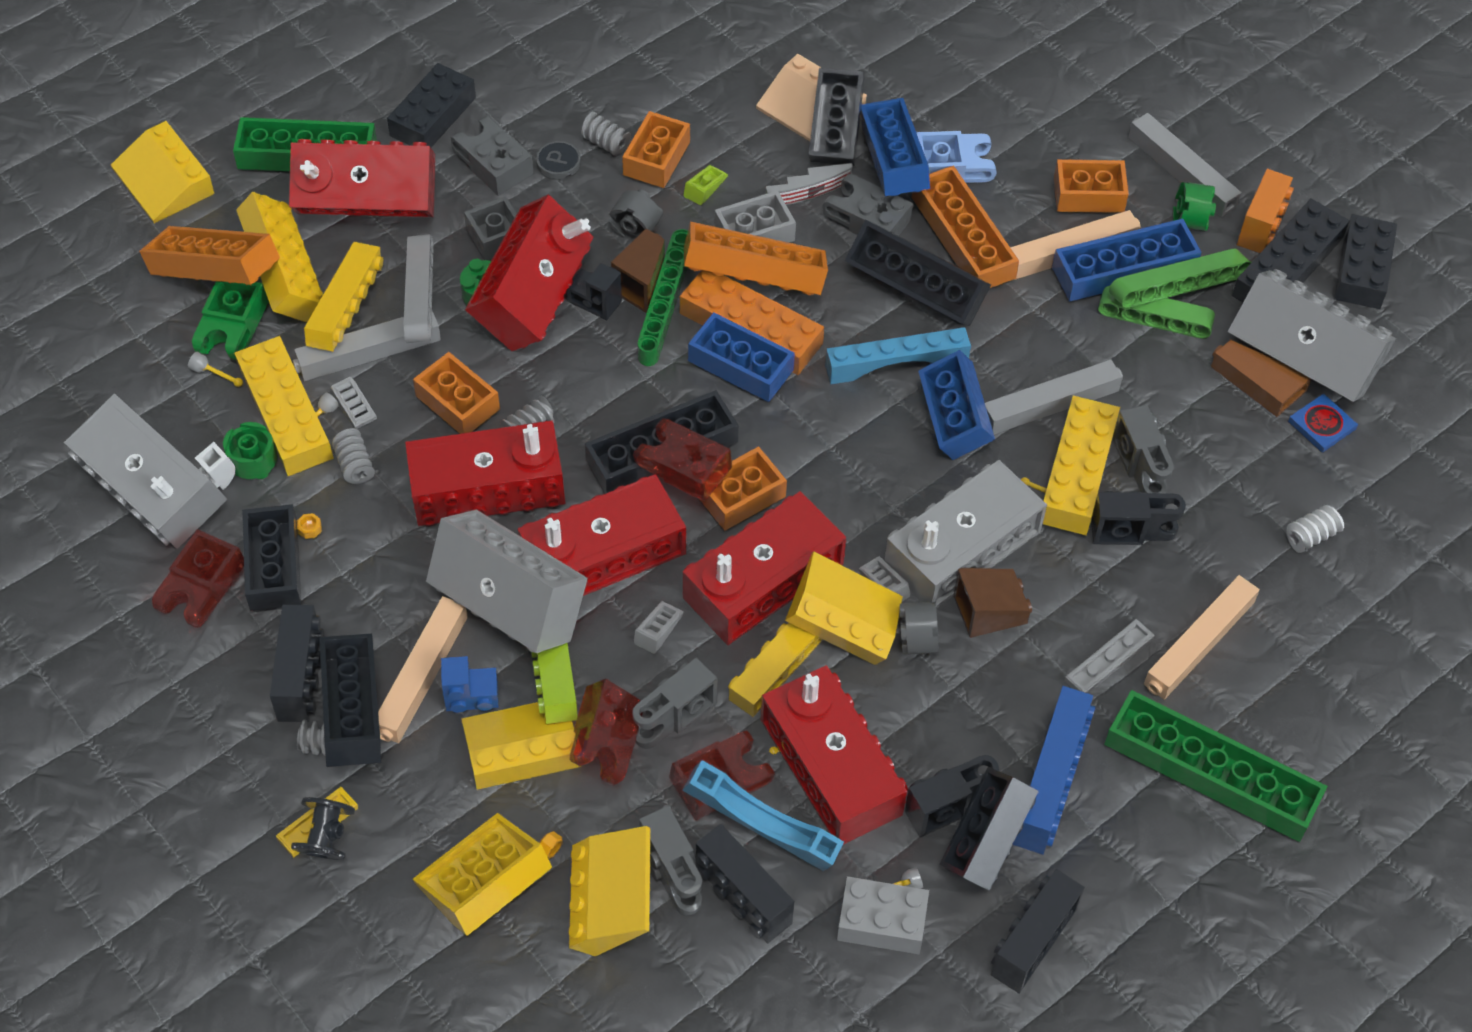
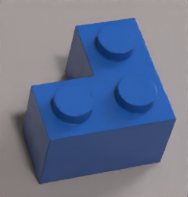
(468, 687)

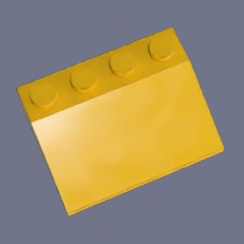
(162, 173)
(846, 609)
(516, 745)
(483, 873)
(609, 890)

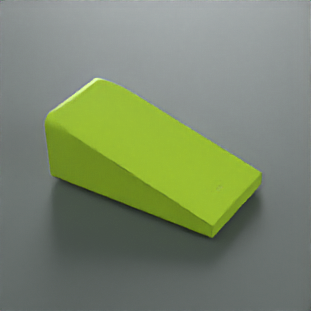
(704, 184)

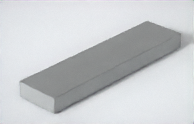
(1109, 657)

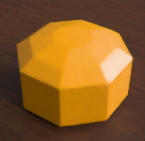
(309, 526)
(551, 843)

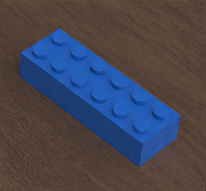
(895, 147)
(1095, 264)
(1056, 768)

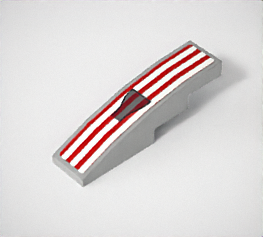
(814, 184)

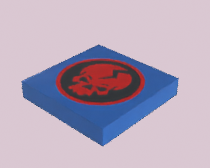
(1323, 423)

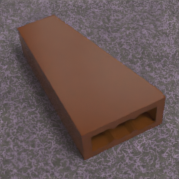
(1260, 376)

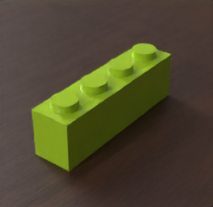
(555, 684)

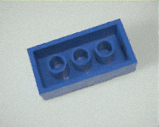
(741, 357)
(956, 405)

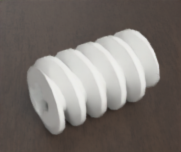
(1314, 528)

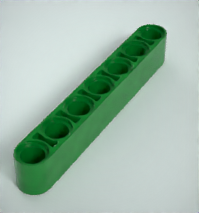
(663, 301)

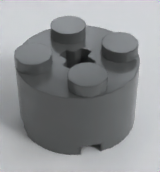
(634, 214)
(919, 627)

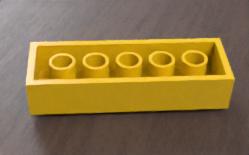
(291, 280)
(284, 406)
(1079, 464)

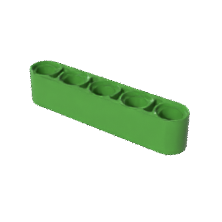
(1162, 314)

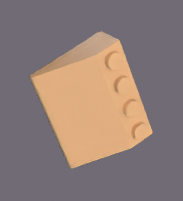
(793, 95)

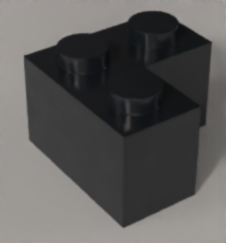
(596, 291)

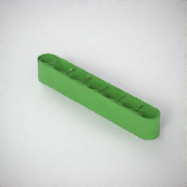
(1179, 278)

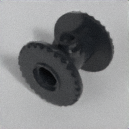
(325, 828)

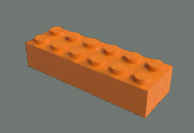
(966, 228)
(210, 254)
(755, 258)
(754, 312)

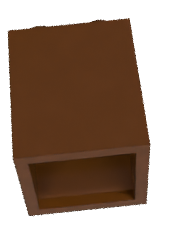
(640, 268)
(990, 600)

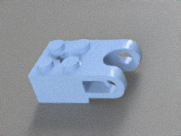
(962, 151)

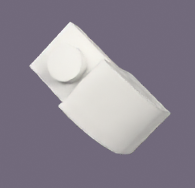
(216, 466)

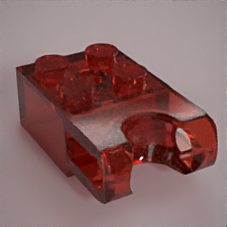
(685, 459)
(199, 577)
(605, 730)
(728, 759)

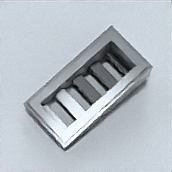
(347, 389)
(899, 584)
(650, 639)

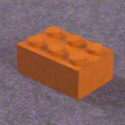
(656, 149)
(1090, 186)
(1265, 210)
(456, 394)
(746, 489)

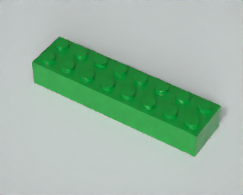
(1215, 765)

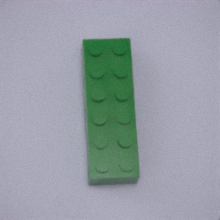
(267, 142)

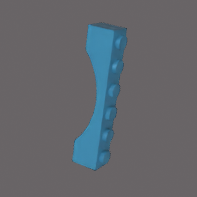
(855, 360)
(727, 797)

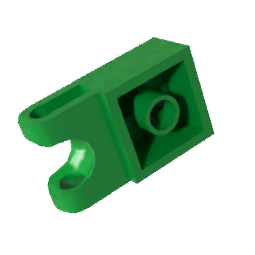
(230, 317)

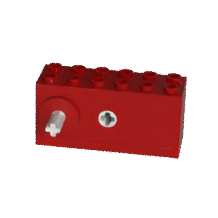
(329, 174)
(530, 273)
(485, 472)
(613, 533)
(760, 567)
(833, 754)

